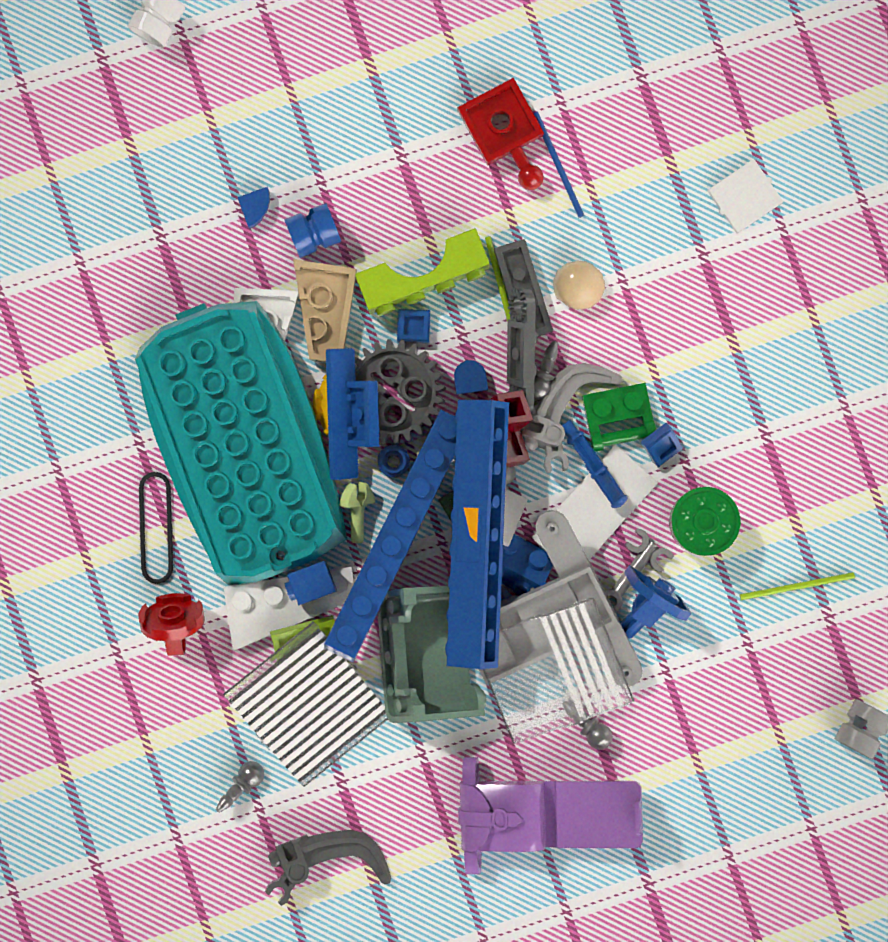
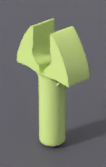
(357, 505)

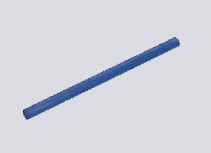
(559, 167)

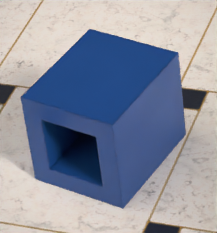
(310, 583)

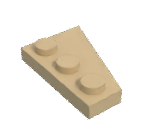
(325, 305)

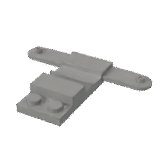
(575, 583)

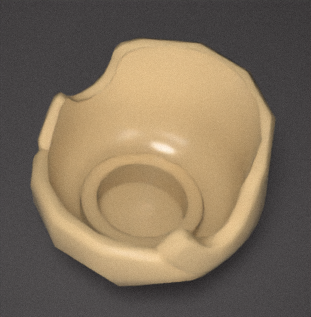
(579, 285)

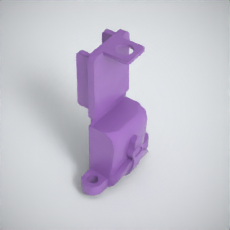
(545, 814)

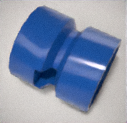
(313, 230)

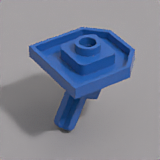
(652, 602)

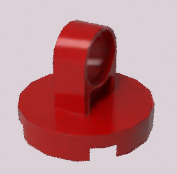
(172, 620)

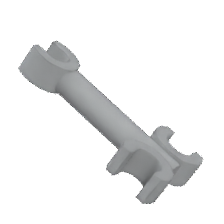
(647, 553)

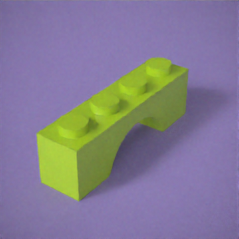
(462, 259)

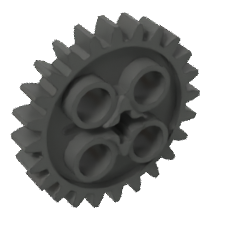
(411, 370)

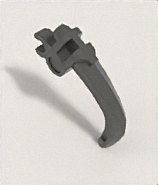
(307, 851)

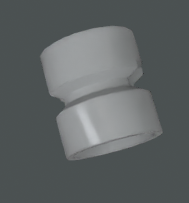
(854, 737)

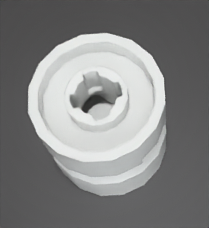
(154, 20)

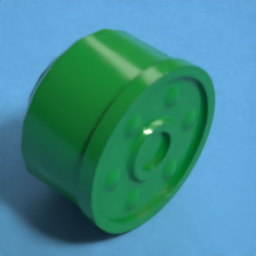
(705, 521)

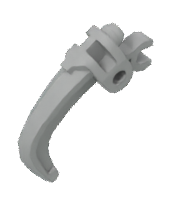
(546, 415)

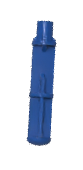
(594, 465)

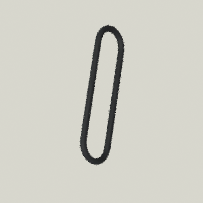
(142, 527)

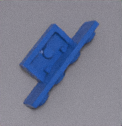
(351, 413)
(524, 566)

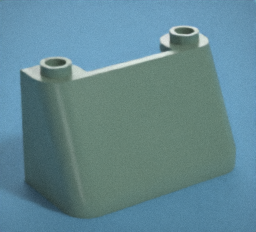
(415, 660)

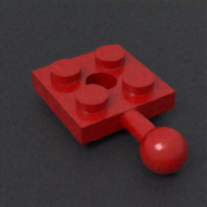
(497, 143)

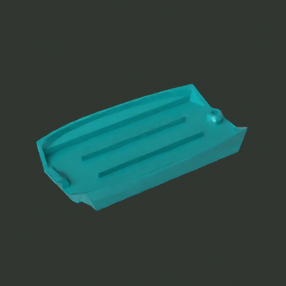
(240, 441)

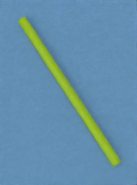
(499, 280)
(796, 586)

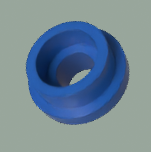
(397, 451)

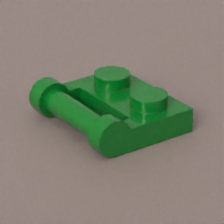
(618, 406)

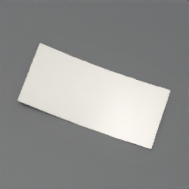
(591, 511)

